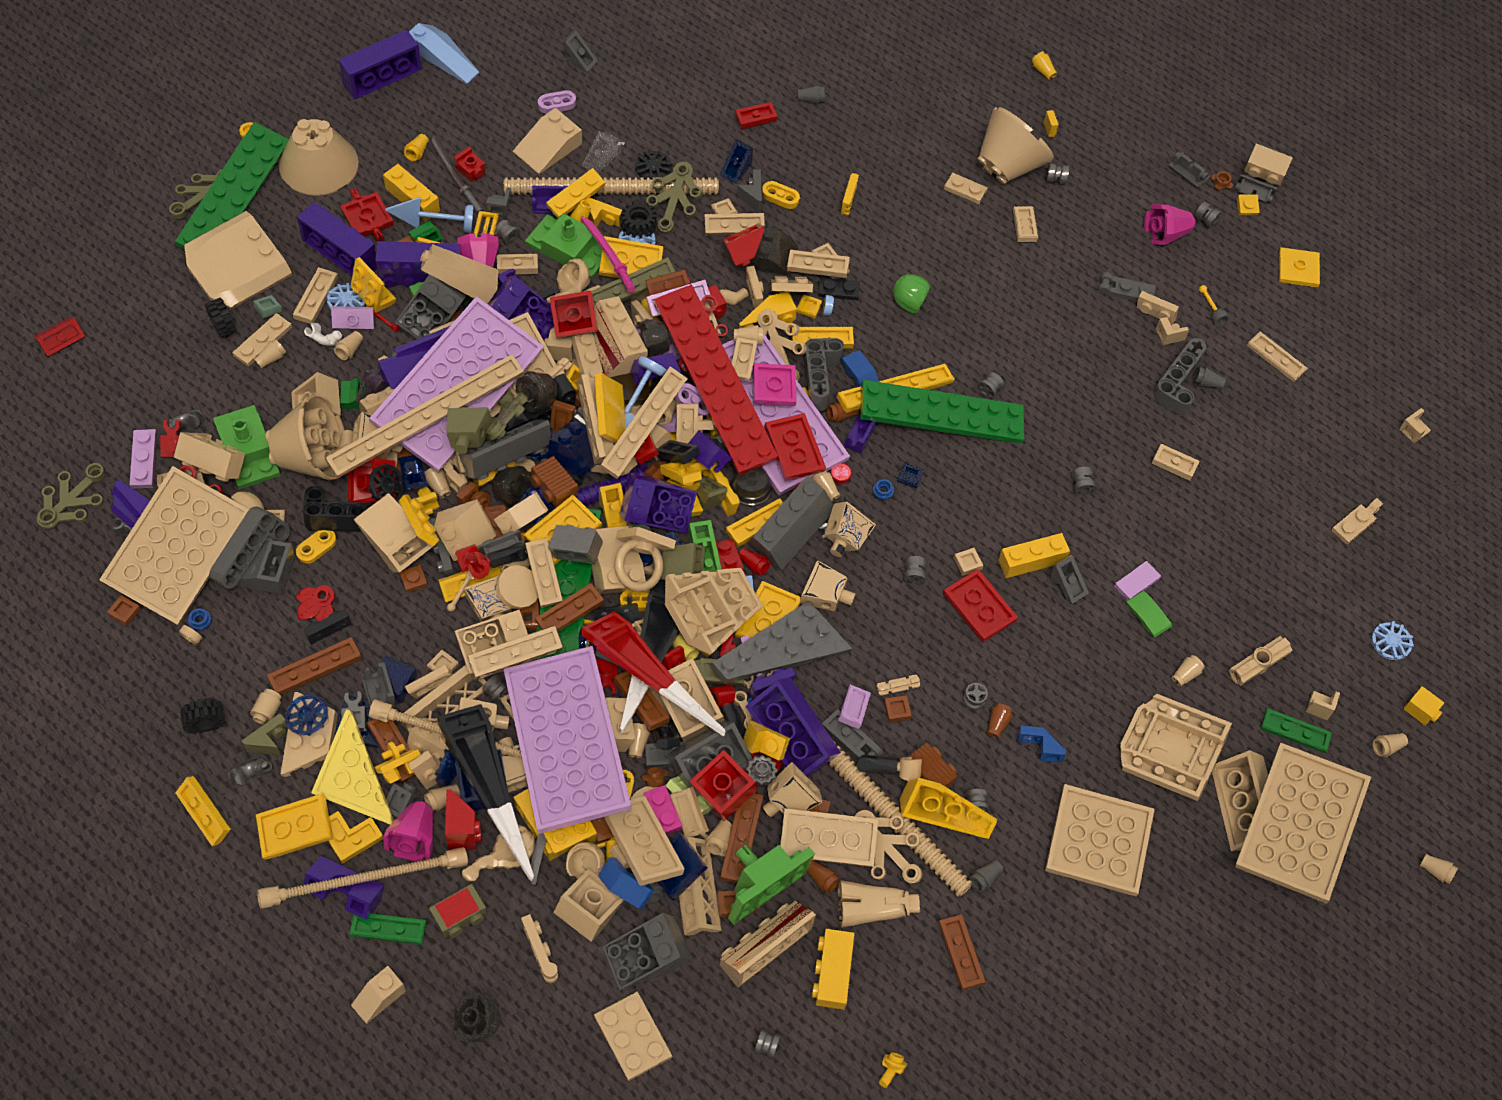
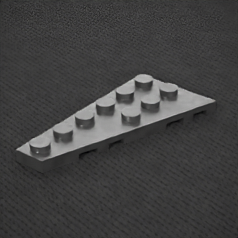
(784, 644)

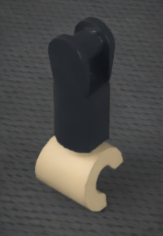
(907, 767)

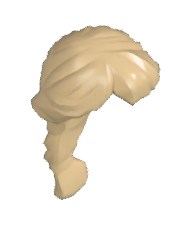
(572, 278)
(501, 856)

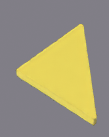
(350, 775)

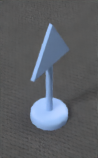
(410, 213)
(652, 367)

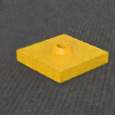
(1299, 267)

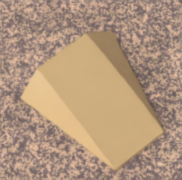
(710, 605)

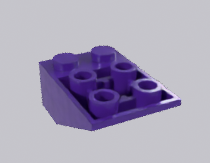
(517, 298)
(657, 503)

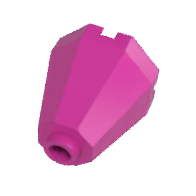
(1170, 220)
(480, 249)
(408, 829)

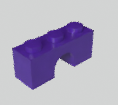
(361, 898)

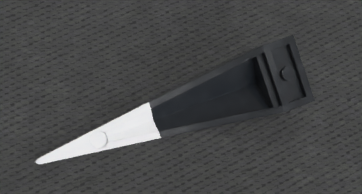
(659, 635)
(474, 748)

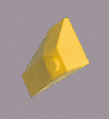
(940, 806)

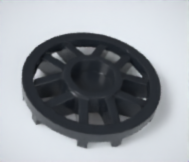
(653, 164)
(386, 483)

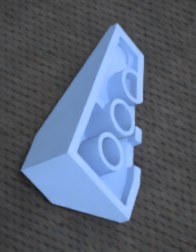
(443, 52)

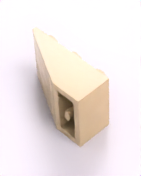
(391, 533)
(490, 634)

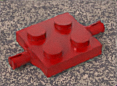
(367, 214)

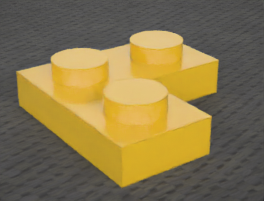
(683, 473)
(351, 842)

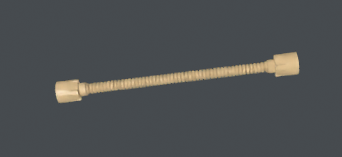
(384, 712)
(273, 896)

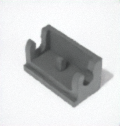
(378, 686)

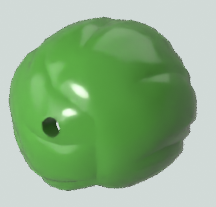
(911, 292)

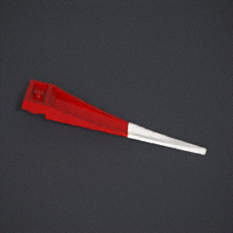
(624, 646)

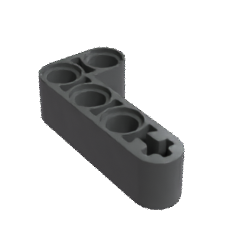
(818, 355)
(1176, 375)
(245, 544)

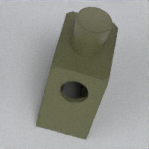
(467, 427)
(683, 560)

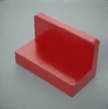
(59, 336)

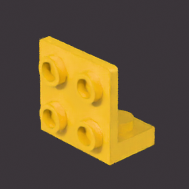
(370, 287)
(569, 836)

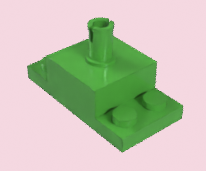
(566, 240)
(246, 433)
(766, 877)

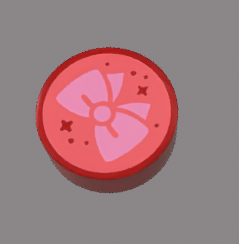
(841, 474)

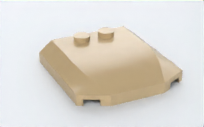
(235, 261)
(1181, 752)

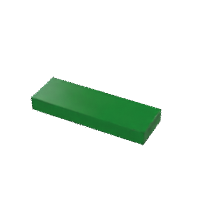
(1296, 730)
(389, 928)

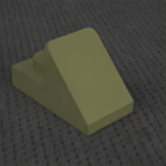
(710, 493)
(261, 739)

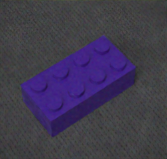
(380, 64)
(335, 239)
(400, 261)
(788, 713)

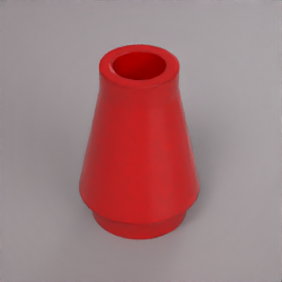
(755, 562)

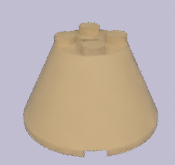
(1011, 148)
(317, 159)
(306, 438)

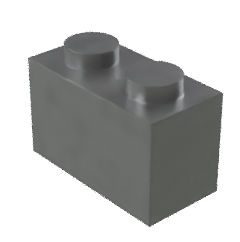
(575, 544)

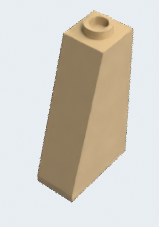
(460, 272)

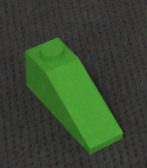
(703, 534)

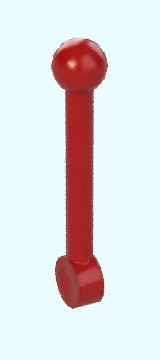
(394, 327)

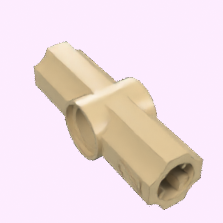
(1268, 654)

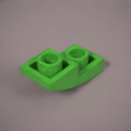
(1149, 613)

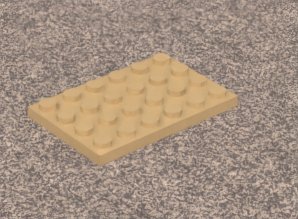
(174, 545)
(1303, 823)

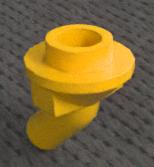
(894, 1063)

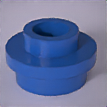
(883, 483)
(197, 613)

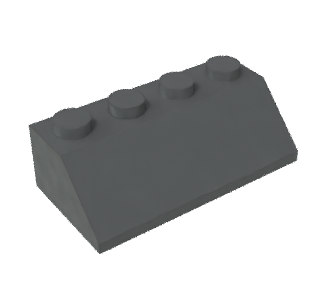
(511, 447)
(793, 523)

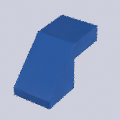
(858, 367)
(1049, 748)
(624, 884)

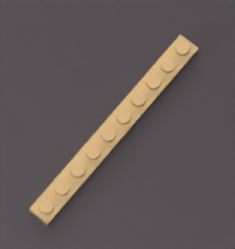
(423, 416)

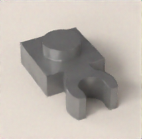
(359, 711)

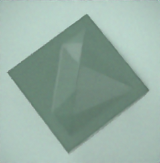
(267, 306)

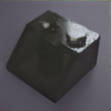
(774, 252)

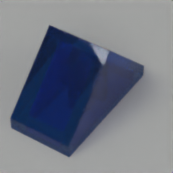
(738, 161)
(412, 472)
(400, 675)

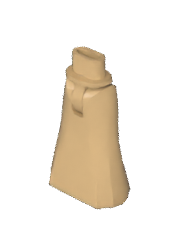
(872, 903)

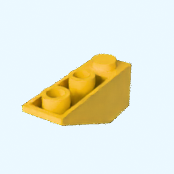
(780, 303)

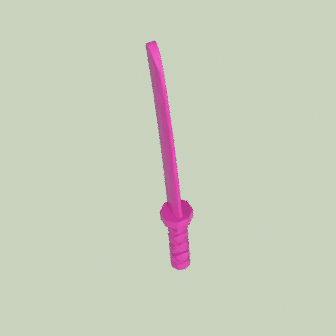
(619, 268)

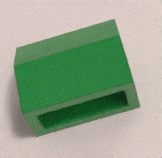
(425, 231)
(349, 392)

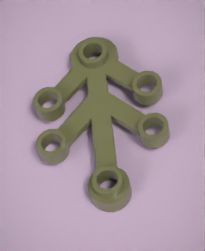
(200, 192)
(674, 194)
(510, 407)
(70, 499)

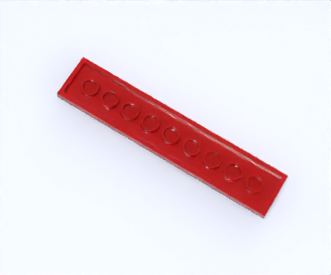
(715, 379)

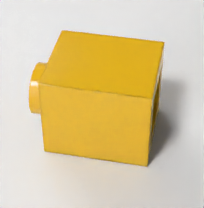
(1424, 706)

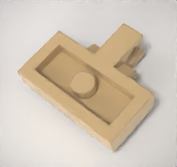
(689, 422)

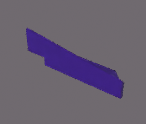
(406, 357)
(127, 503)

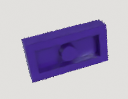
(761, 684)

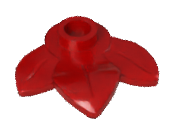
(312, 605)

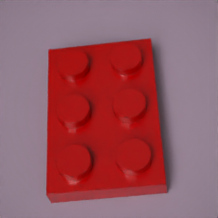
(795, 447)
(980, 605)

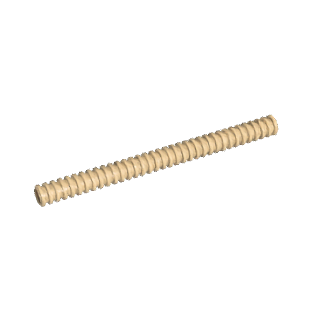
(611, 185)
(887, 810)

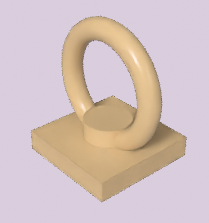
(646, 543)

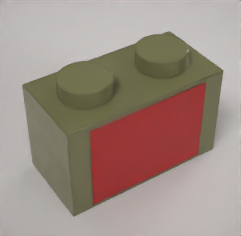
(458, 912)

